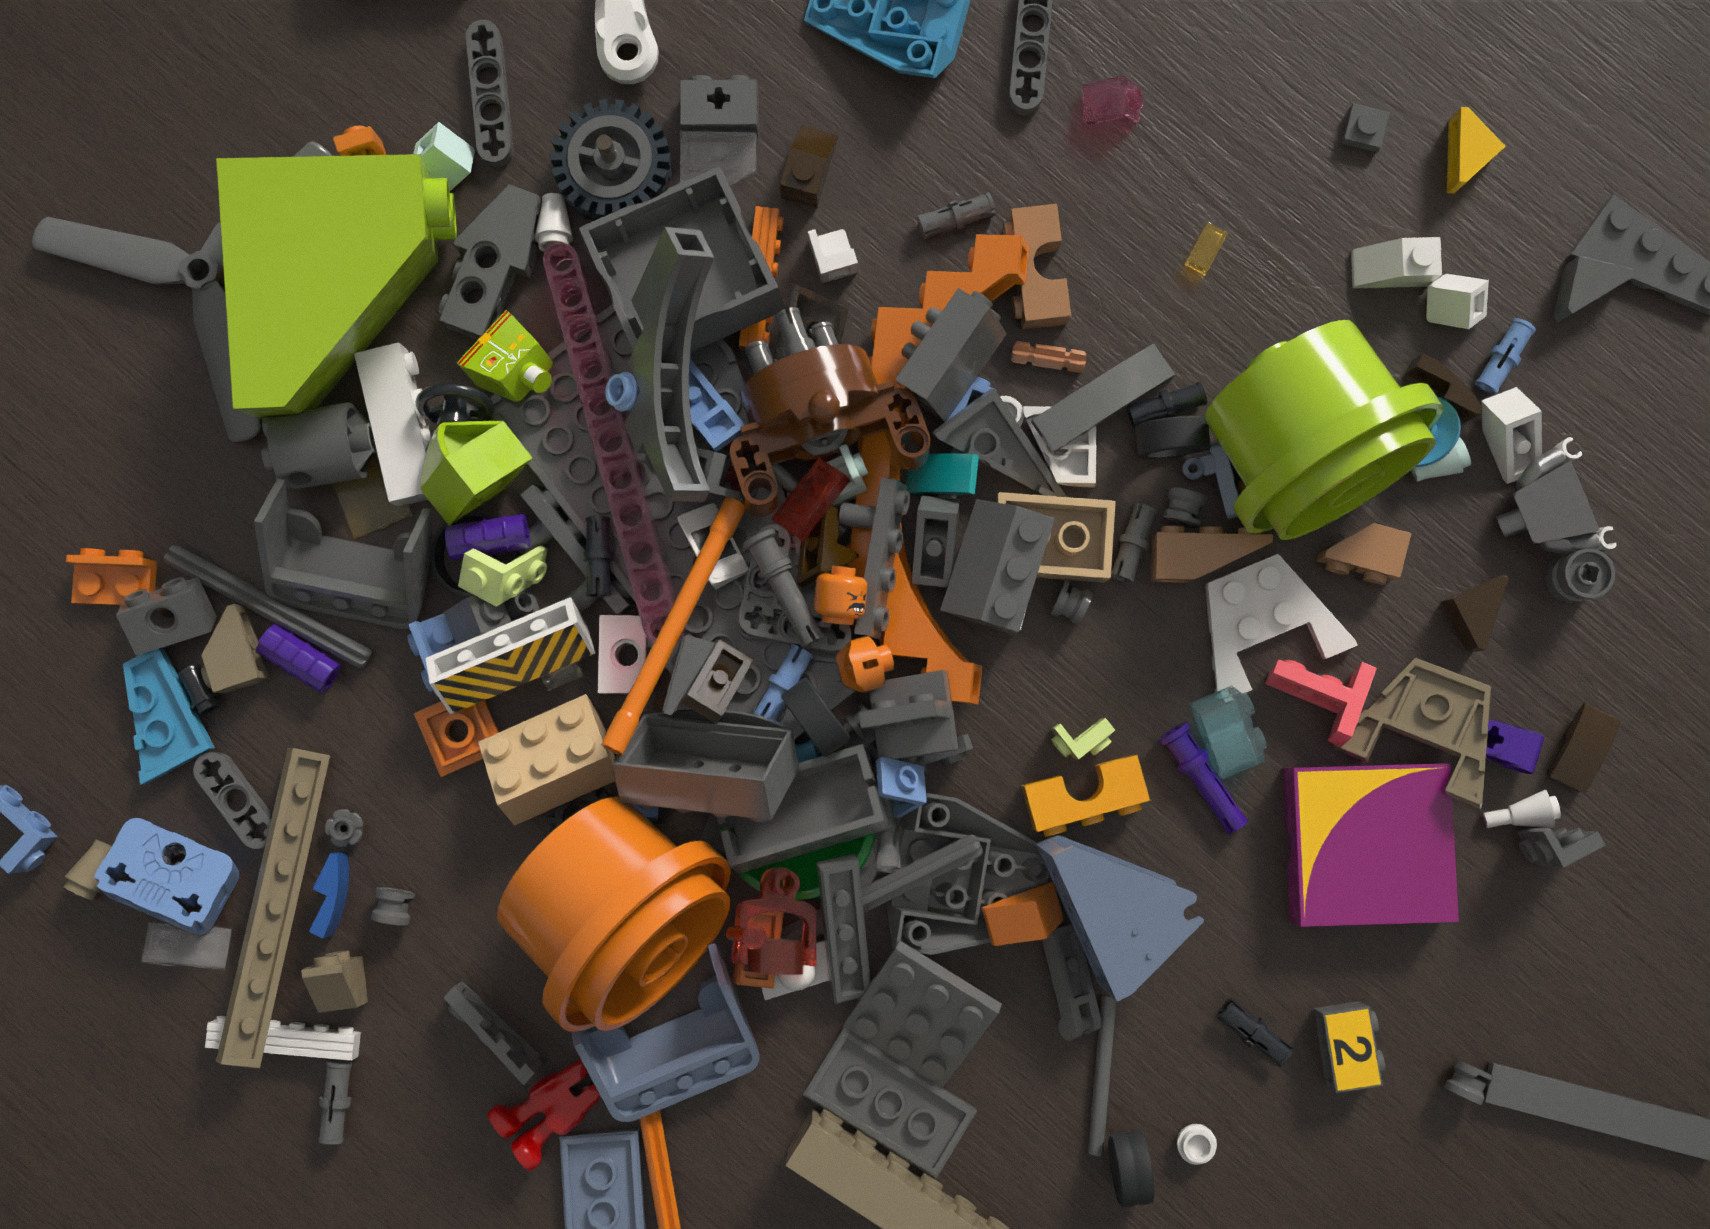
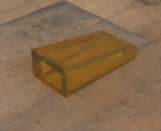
(1206, 248)

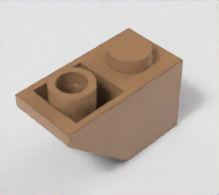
(1370, 551)

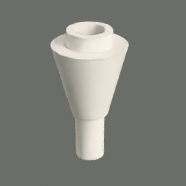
(1533, 811)

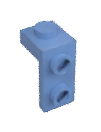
(37, 837)

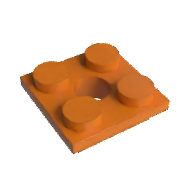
(446, 752)

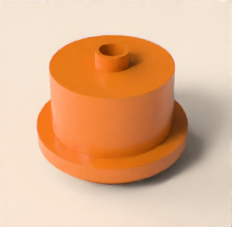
(613, 913)

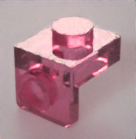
(1111, 100)

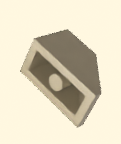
(231, 653)

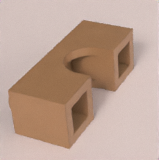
(1041, 300)

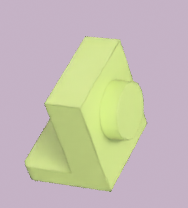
(1092, 739)

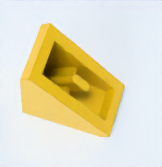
(1469, 147)

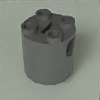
(318, 446)

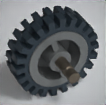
(610, 159)

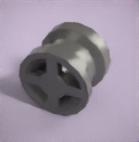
(1184, 507)
(1071, 602)
(392, 906)
(1468, 1081)

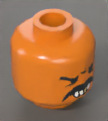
(840, 596)

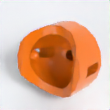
(875, 662)

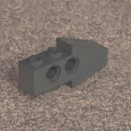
(501, 229)

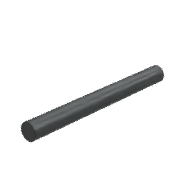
(1102, 1076)

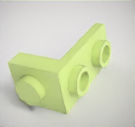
(499, 582)

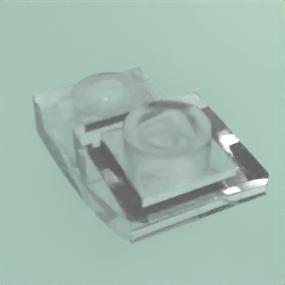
(179, 948)

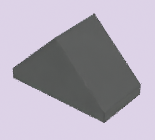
(1586, 281)

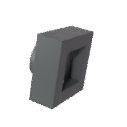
(1365, 127)

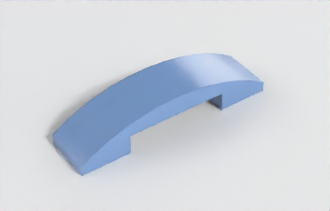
(710, 413)

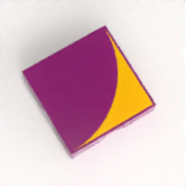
(1370, 845)

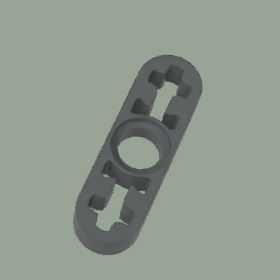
(210, 784)

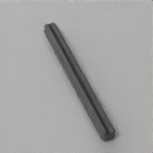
(268, 607)
(903, 880)

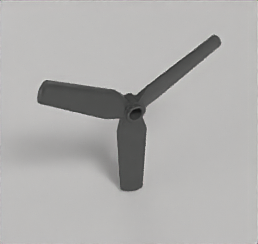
(167, 264)

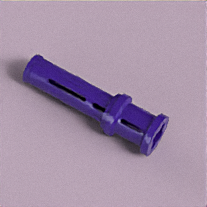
(1194, 762)

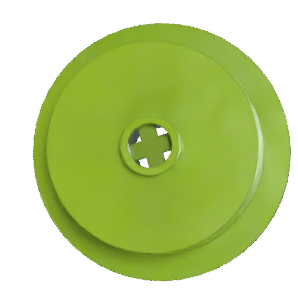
(1319, 430)

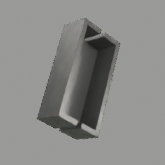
(824, 806)

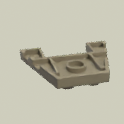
(1435, 710)

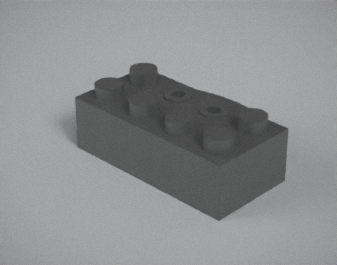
(706, 766)

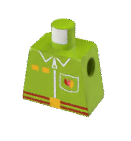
(508, 361)

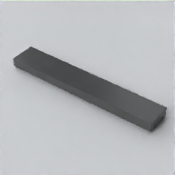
(1598, 1110)

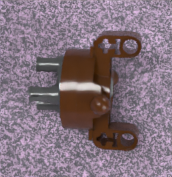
(813, 406)

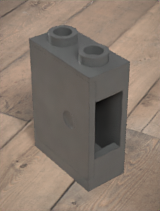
(950, 352)

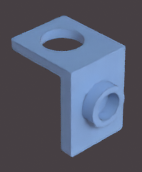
(901, 783)

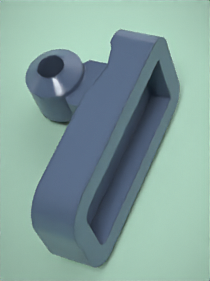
(1218, 464)

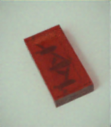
(810, 499)

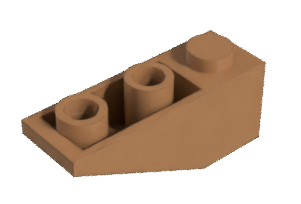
(1187, 556)

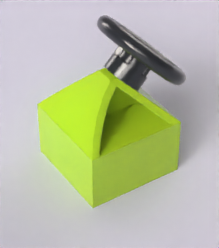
(467, 454)

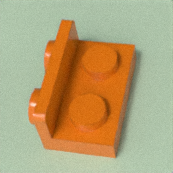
(110, 578)

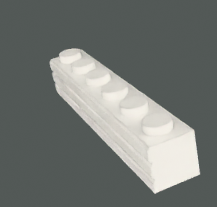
(299, 1040)

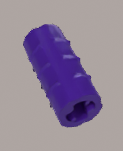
(488, 536)
(298, 658)

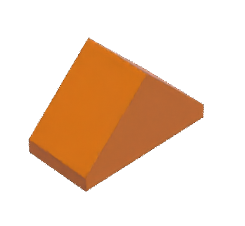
(1024, 916)

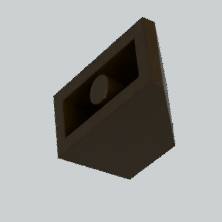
(807, 166)

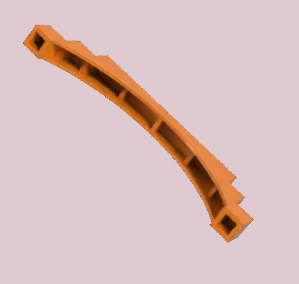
(912, 631)

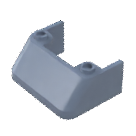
(675, 1057)

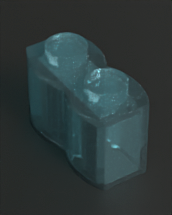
(1229, 731)

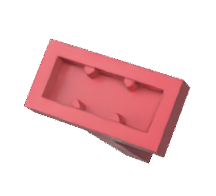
(1326, 693)

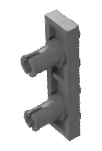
(556, 525)
(884, 543)

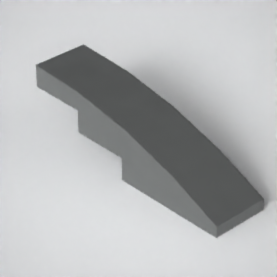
(1102, 398)

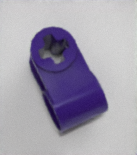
(1513, 747)

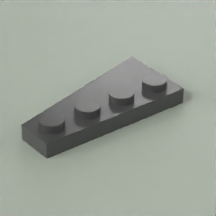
(1658, 258)

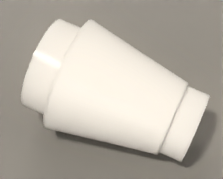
(553, 222)

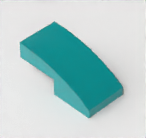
(944, 475)

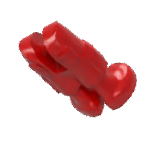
(558, 1104)

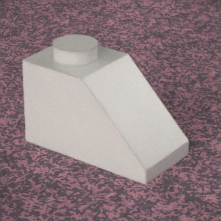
(1397, 263)
(1512, 431)

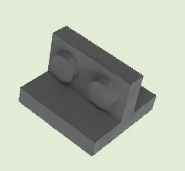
(912, 716)

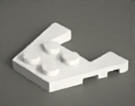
(1259, 606)

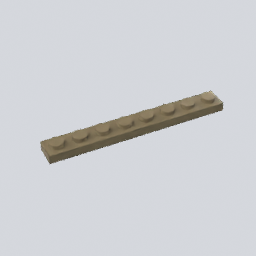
(273, 909)

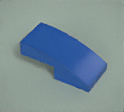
(334, 884)

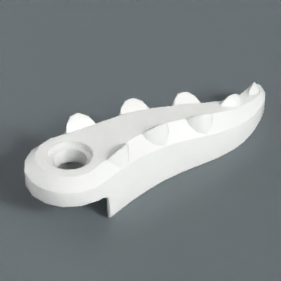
(623, 23)

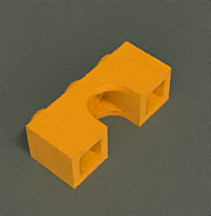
(1119, 788)

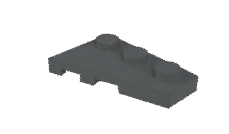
(495, 1032)

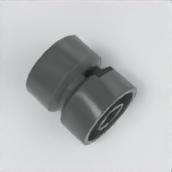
(1579, 575)

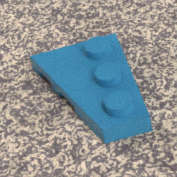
(163, 717)

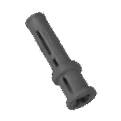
(776, 571)

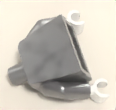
(1554, 506)

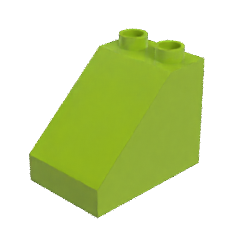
(320, 265)

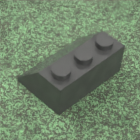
(997, 565)

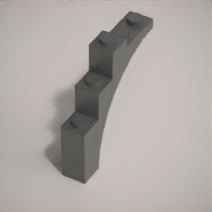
(661, 359)

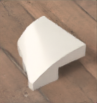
(1074, 462)

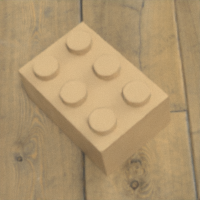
(1079, 538)
(548, 760)

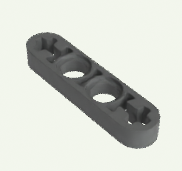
(1029, 41)
(489, 93)

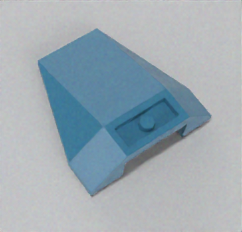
(900, 34)

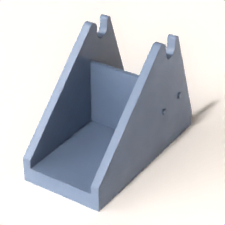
(1119, 911)

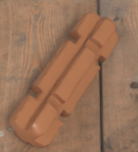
(1048, 356)

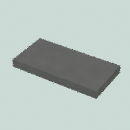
(890, 1102)

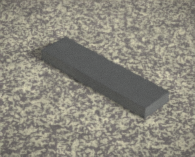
(844, 927)

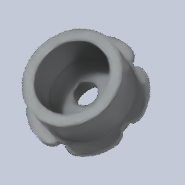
(354, 828)

